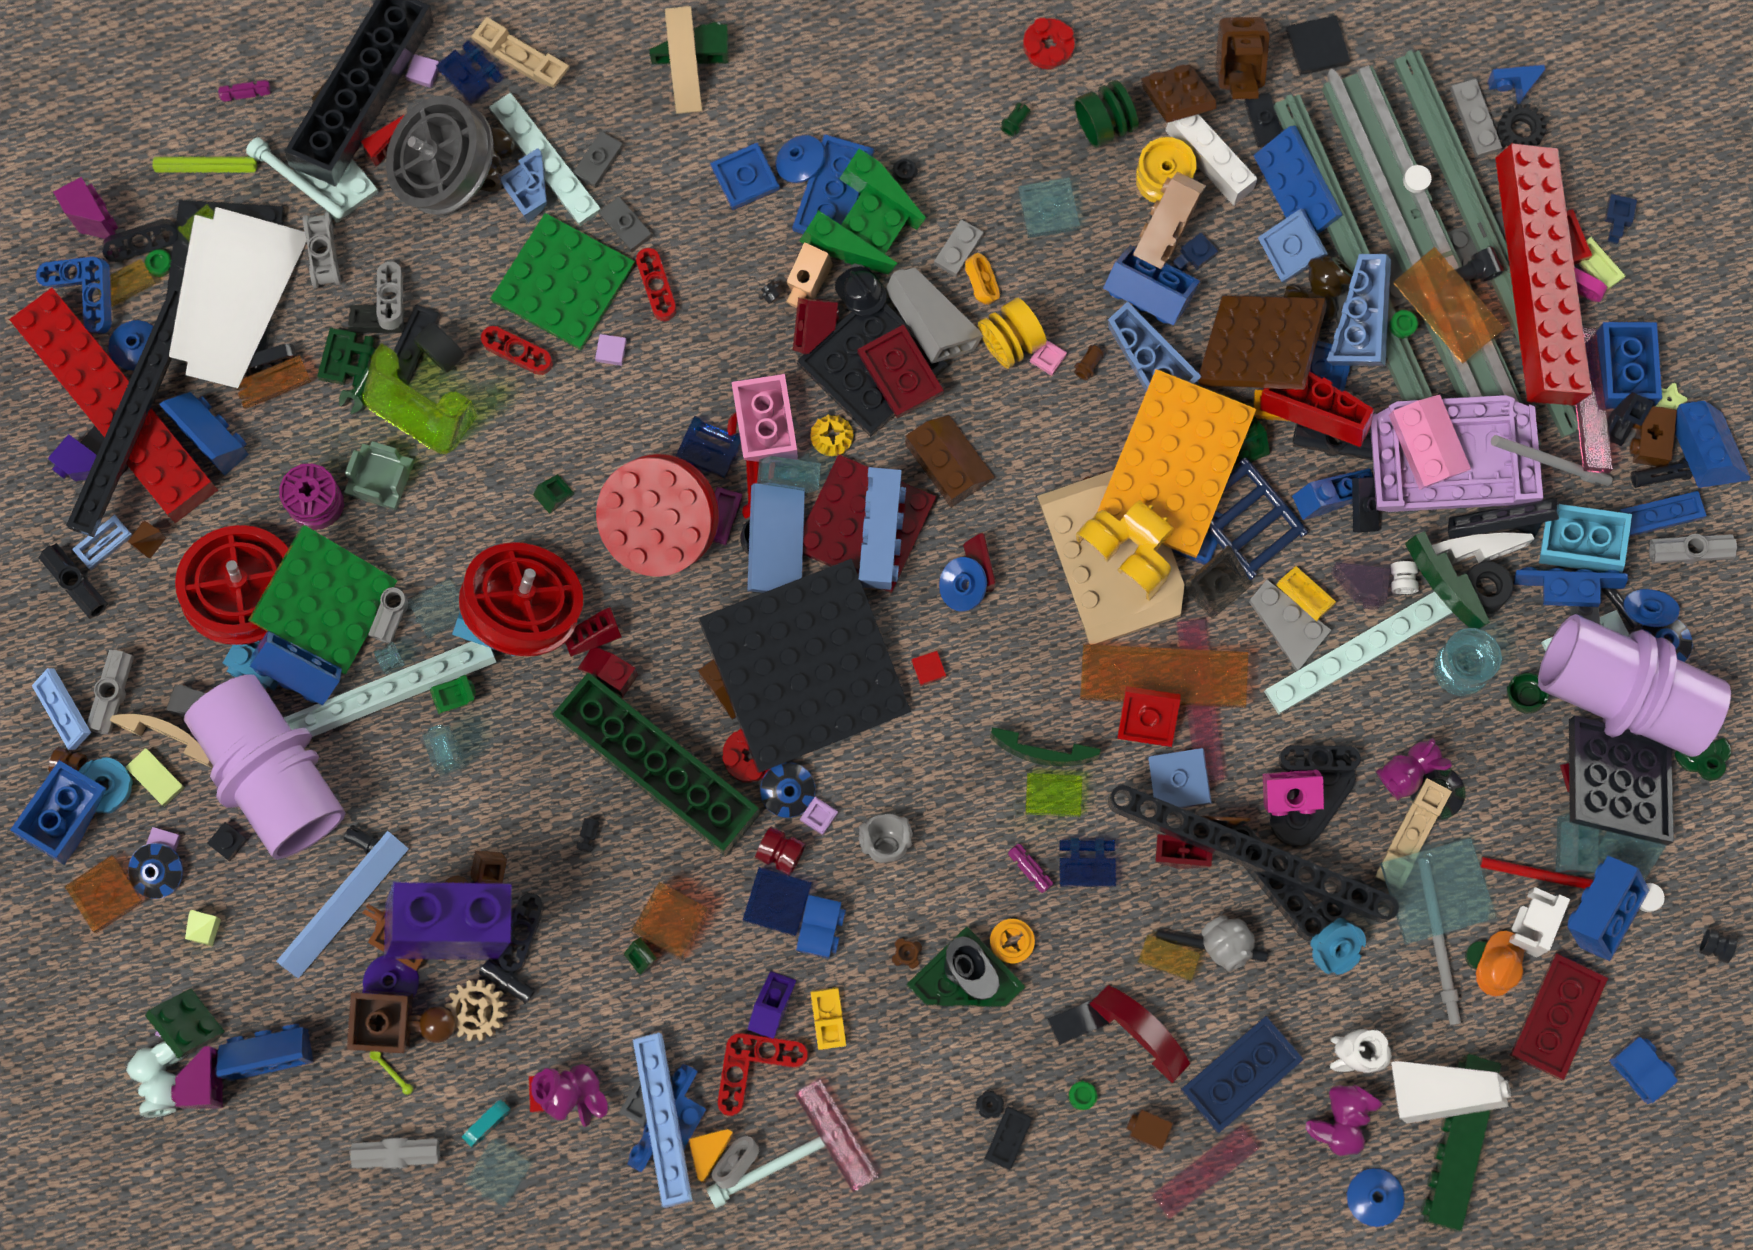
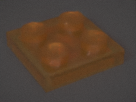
(104, 894)

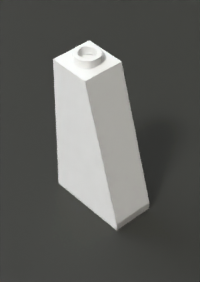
(1441, 1092)

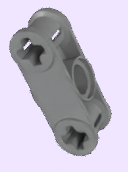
(324, 266)

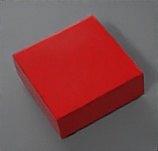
(928, 668)

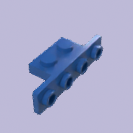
(1571, 588)
(688, 1117)

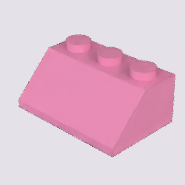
(764, 418)
(1429, 441)

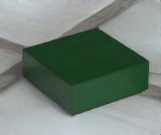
(640, 956)

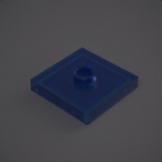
(777, 902)

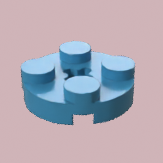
(119, 782)
(1326, 943)

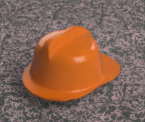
(1500, 965)

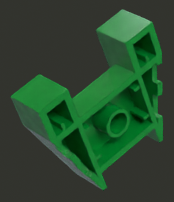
(871, 221)

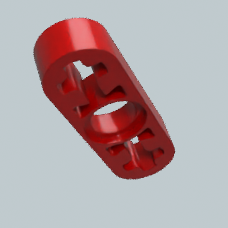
(657, 265)
(536, 352)

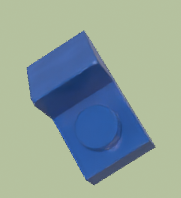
(1519, 77)

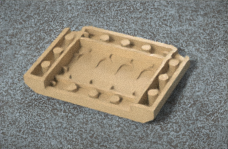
(1105, 599)

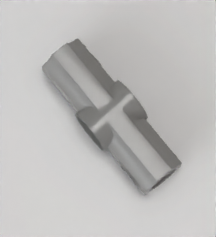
(1708, 547)
(113, 675)
(395, 1153)

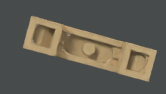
(519, 55)
(683, 60)
(137, 723)
(1417, 822)

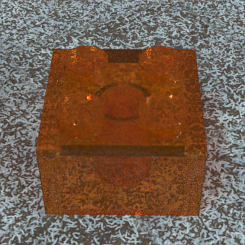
(670, 921)

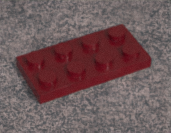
(1558, 1017)

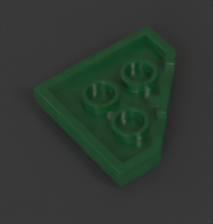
(936, 989)

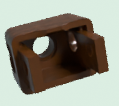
(1246, 54)

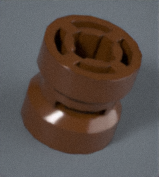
(74, 760)

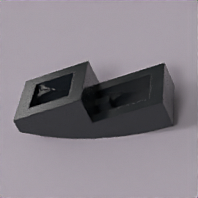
(1629, 411)
(1076, 1022)

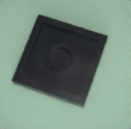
(1318, 45)

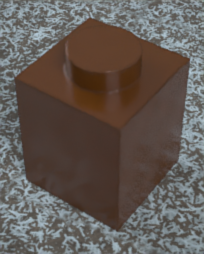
(1149, 1129)

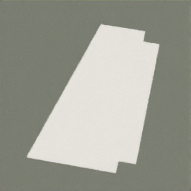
(230, 292)

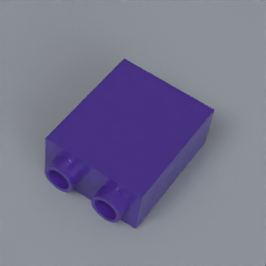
(447, 921)

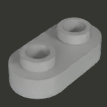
(735, 1162)

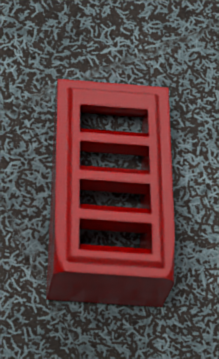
(377, 143)

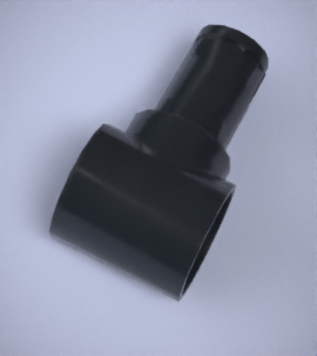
(1482, 266)

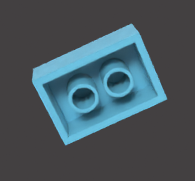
(1586, 539)

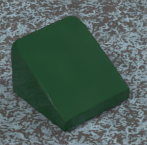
(553, 493)

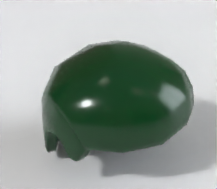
(1531, 698)

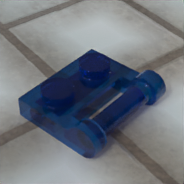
(706, 454)

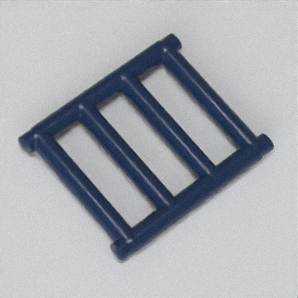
(1280, 508)

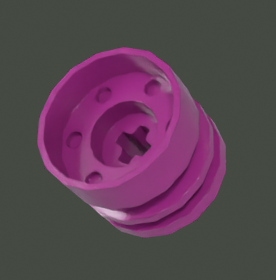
(322, 506)

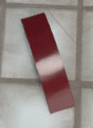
(1144, 1029)

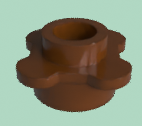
(911, 960)

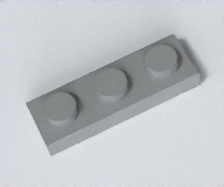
(1475, 118)

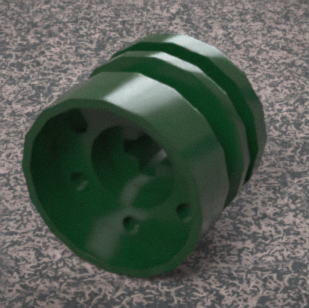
(1106, 114)

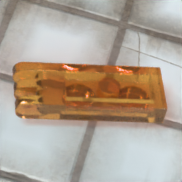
(273, 382)

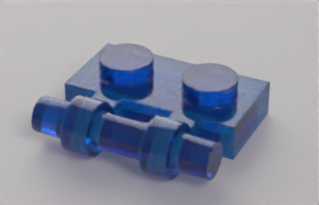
(464, 77)
(1087, 871)

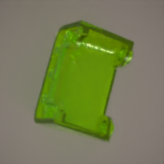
(432, 424)

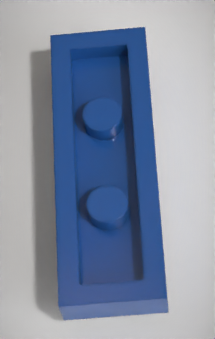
(1665, 513)

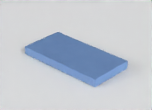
(775, 537)

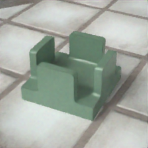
(378, 475)

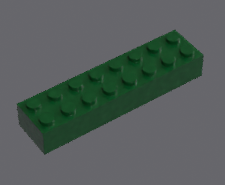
(656, 764)

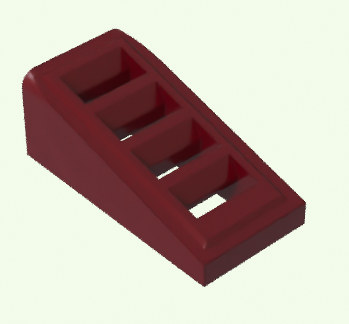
(607, 632)

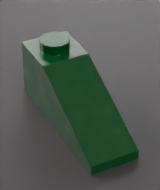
(710, 45)

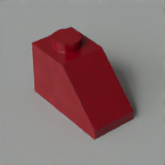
(813, 323)
(609, 670)

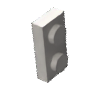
(958, 248)

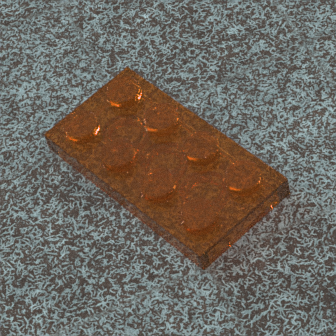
(1449, 305)

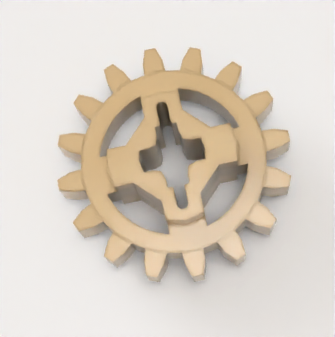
(483, 1018)

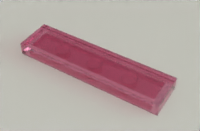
(836, 1135)
(1205, 1172)

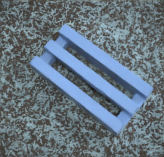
(103, 542)

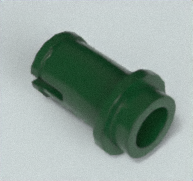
(1011, 124)

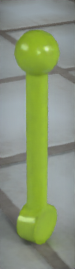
(407, 1089)

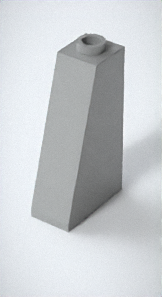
(931, 317)

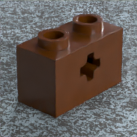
(1655, 452)

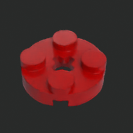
(1048, 29)
(734, 759)

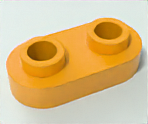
(982, 279)

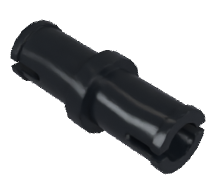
(507, 981)

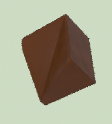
(146, 539)
(488, 867)

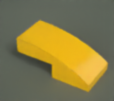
(828, 1018)

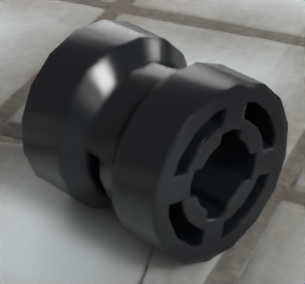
(1721, 946)

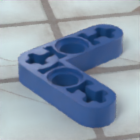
(85, 278)

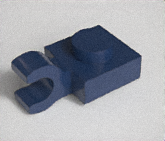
(1620, 213)
(1196, 253)

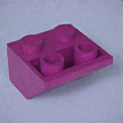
(86, 209)

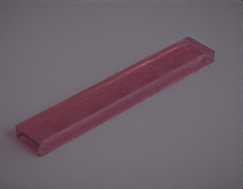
(1592, 414)
(1201, 719)

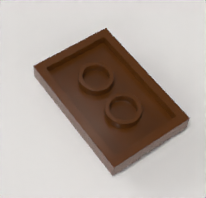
(1178, 93)

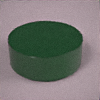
(1474, 953)

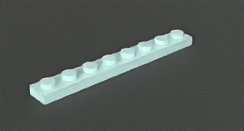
(1357, 652)
(392, 688)

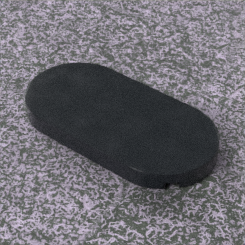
(1303, 828)

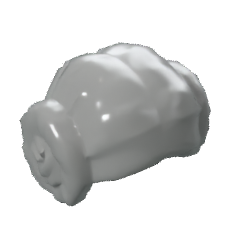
(885, 837)
(1228, 942)

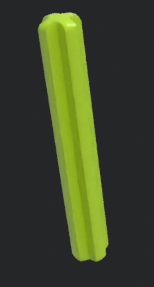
(205, 164)

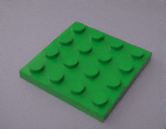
(563, 281)
(322, 598)

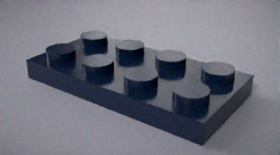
(1242, 1074)

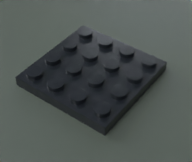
(844, 376)
(1620, 782)

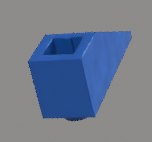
(1327, 494)

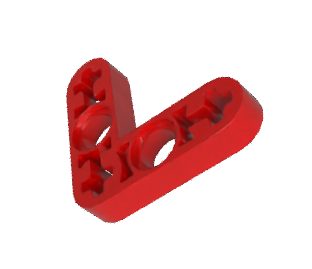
(743, 1062)

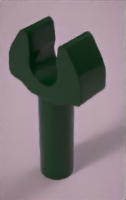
(356, 394)

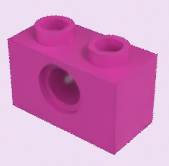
(1279, 784)

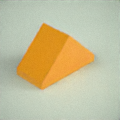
(707, 1151)

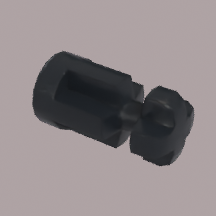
(588, 832)

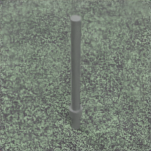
(1551, 460)
(1449, 995)

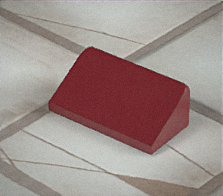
(977, 549)

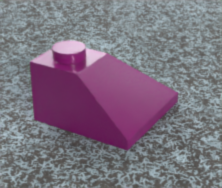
(198, 1083)

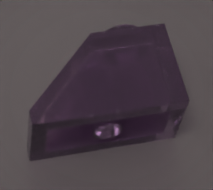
(1363, 583)

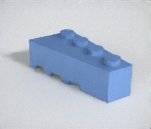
(1364, 318)
(1147, 348)
(880, 528)

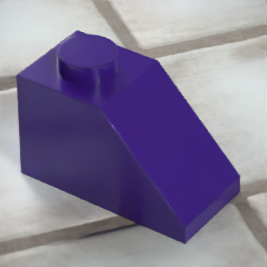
(72, 459)
(771, 1005)

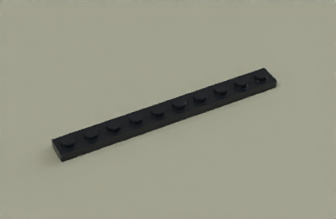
(126, 422)

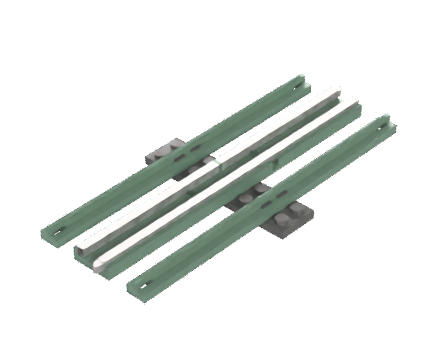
(1409, 218)

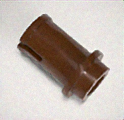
(1088, 363)

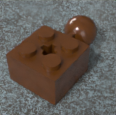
(365, 1034)

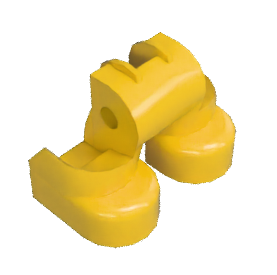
(1145, 530)

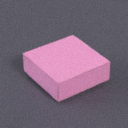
(1048, 358)

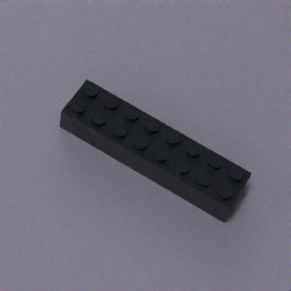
(358, 88)

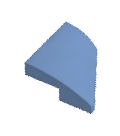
(527, 185)

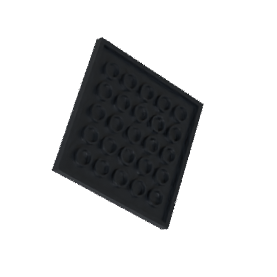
(804, 665)

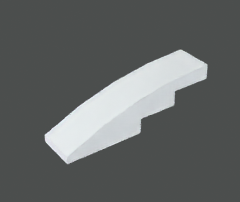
(1483, 546)

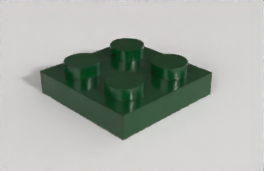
(184, 1023)

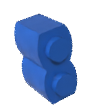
(819, 927)
(1644, 1069)

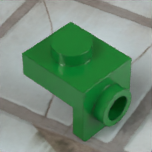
(453, 694)

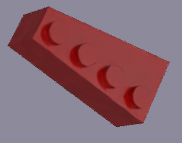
(1321, 409)

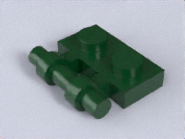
(338, 356)

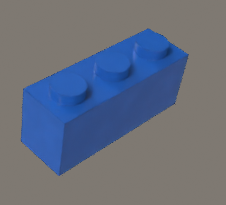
(295, 668)

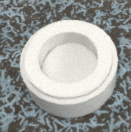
(1417, 179)
(1654, 898)

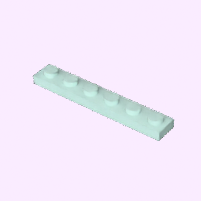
(556, 172)

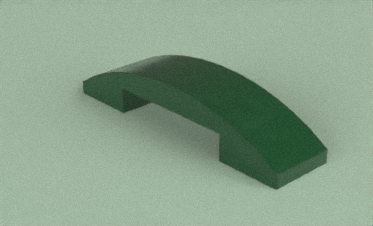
(1079, 754)

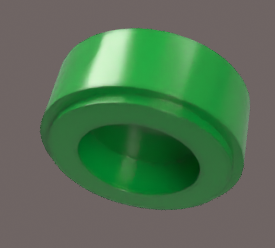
(158, 263)
(1403, 324)
(1082, 1095)

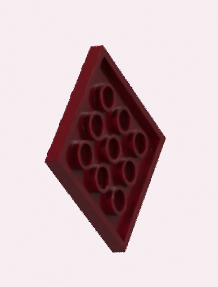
(837, 518)

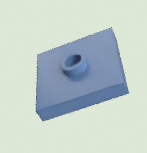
(1292, 245)
(1181, 778)

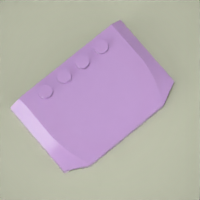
(1495, 474)

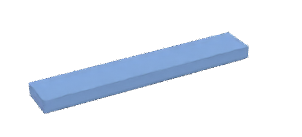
(342, 904)
(662, 1120)

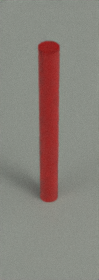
(1535, 873)

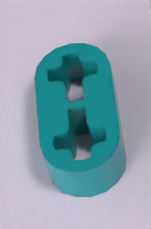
(486, 1123)

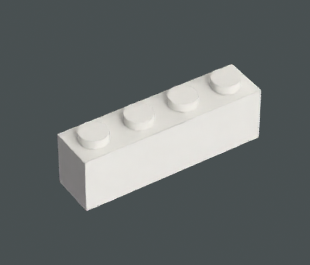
(1214, 157)

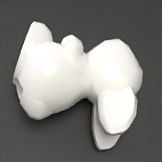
(1361, 1051)

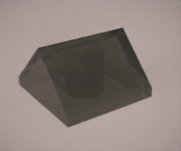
(1218, 582)

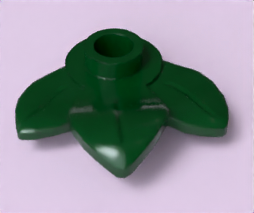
(1716, 754)

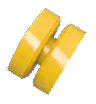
(1161, 160)

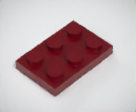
(900, 371)

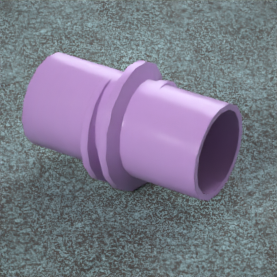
(1634, 685)
(264, 766)

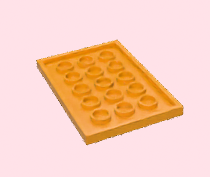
(1179, 457)

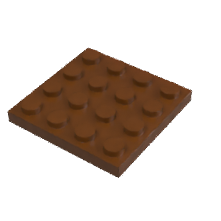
(1262, 342)

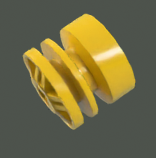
(1012, 333)

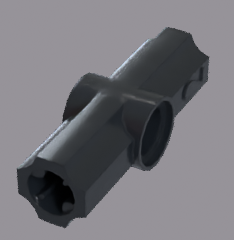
(1314, 440)
(63, 570)

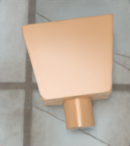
(810, 265)

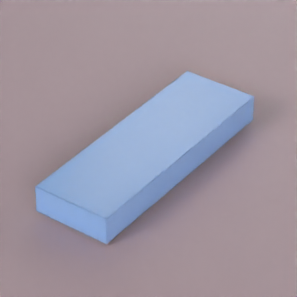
(61, 709)

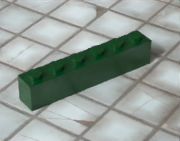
(1457, 1159)

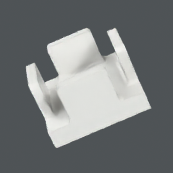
(1539, 922)

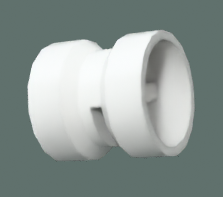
(1404, 577)

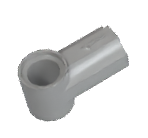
(388, 618)

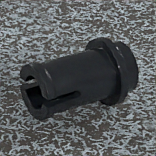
(361, 839)

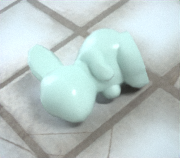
(149, 1068)

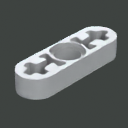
(395, 303)

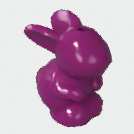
(1405, 773)
(562, 1092)
(1351, 1110)

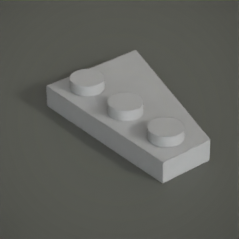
(1289, 624)

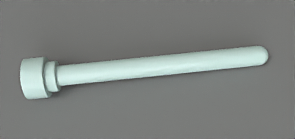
(260, 151)
(720, 1195)

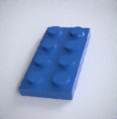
(1297, 179)
(825, 189)

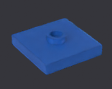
(745, 176)

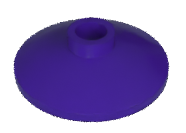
(405, 978)

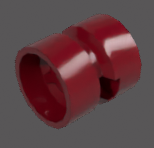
(779, 850)

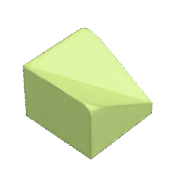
(202, 927)

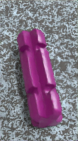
(244, 90)
(1030, 868)

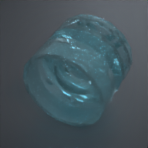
(1477, 651)

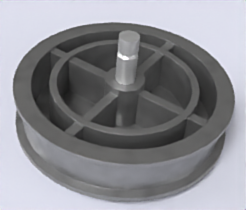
(439, 155)

